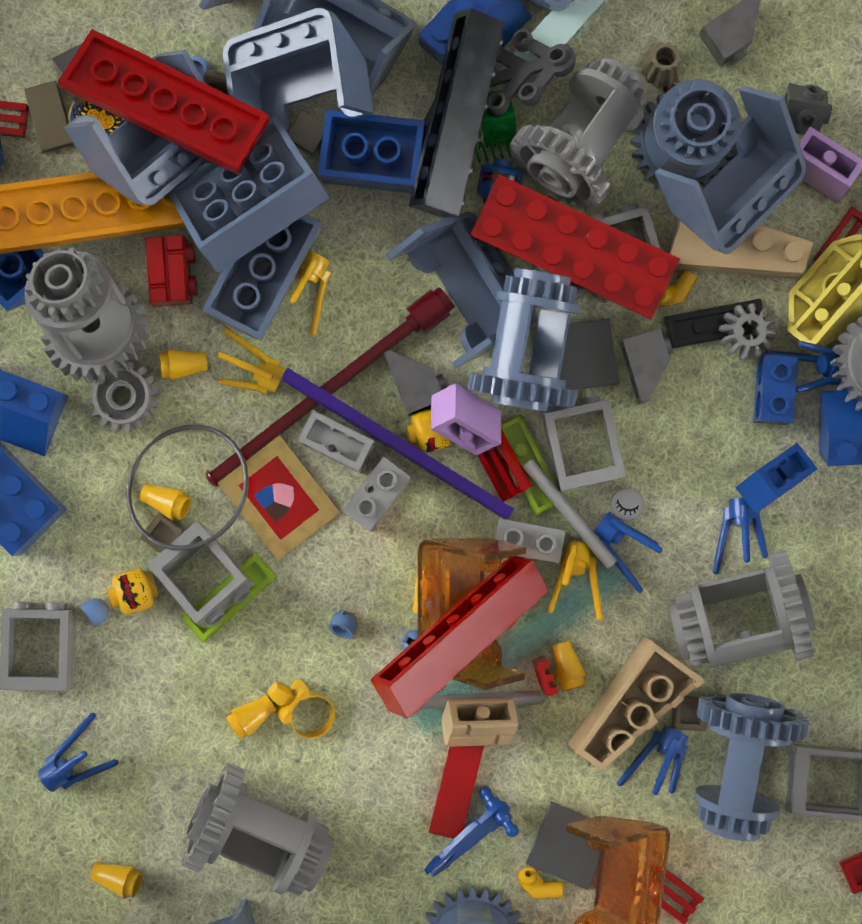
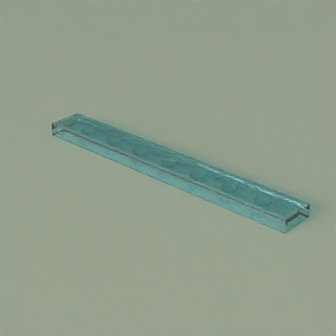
(536, 631)

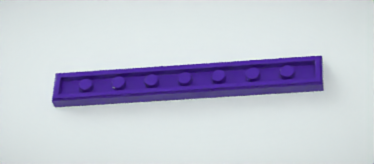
(396, 444)

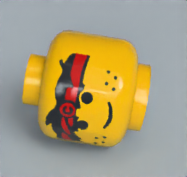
(421, 434)
(133, 591)

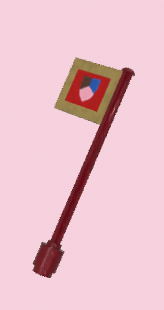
(282, 495)

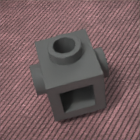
(807, 107)

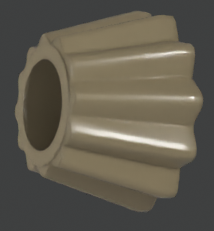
(659, 73)

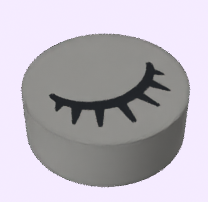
(627, 504)

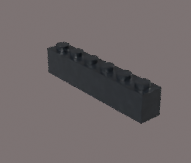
(457, 114)

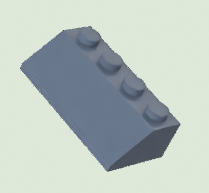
(256, 284)

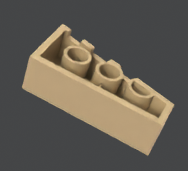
(762, 253)
(632, 703)

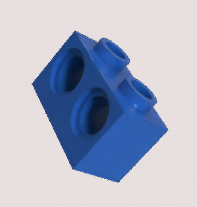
(775, 389)
(776, 478)

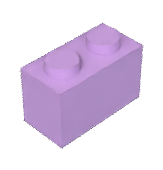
(828, 165)
(465, 419)

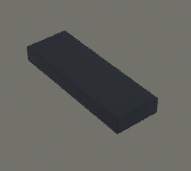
(703, 324)

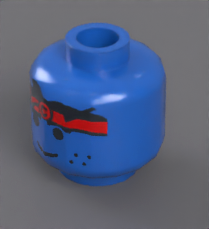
(489, 173)

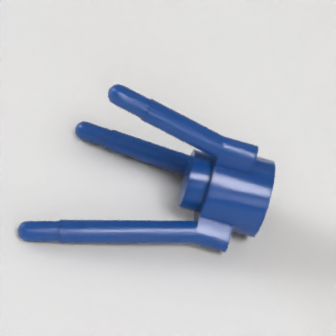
(822, 364)
(742, 517)
(613, 530)
(670, 744)
(58, 771)

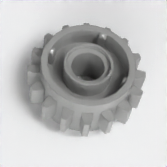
(135, 410)

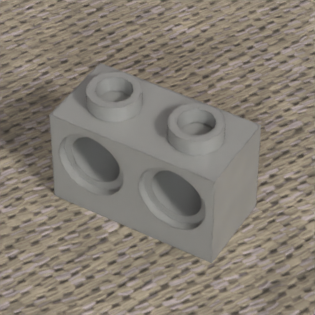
(540, 541)

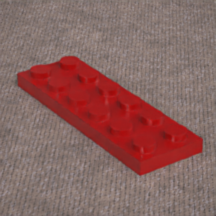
(164, 101)
(574, 246)

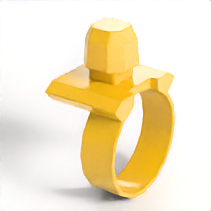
(289, 697)

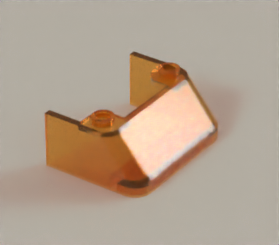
(447, 574)
(629, 869)

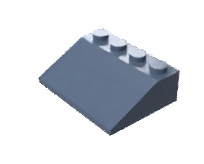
(241, 211)

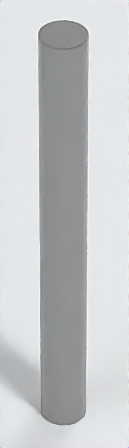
(569, 513)
(519, 697)

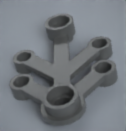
(521, 70)

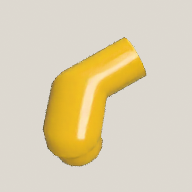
(678, 292)
(536, 886)

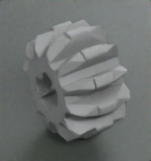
(759, 331)

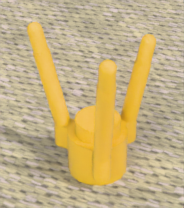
(313, 269)
(266, 375)
(575, 562)

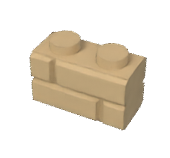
(479, 722)

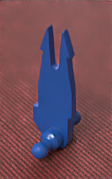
(496, 816)

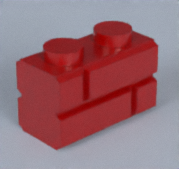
(169, 270)

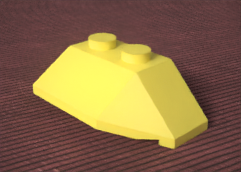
(828, 294)

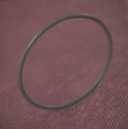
(226, 527)

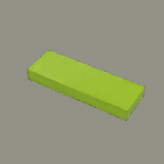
(525, 450)
(258, 572)

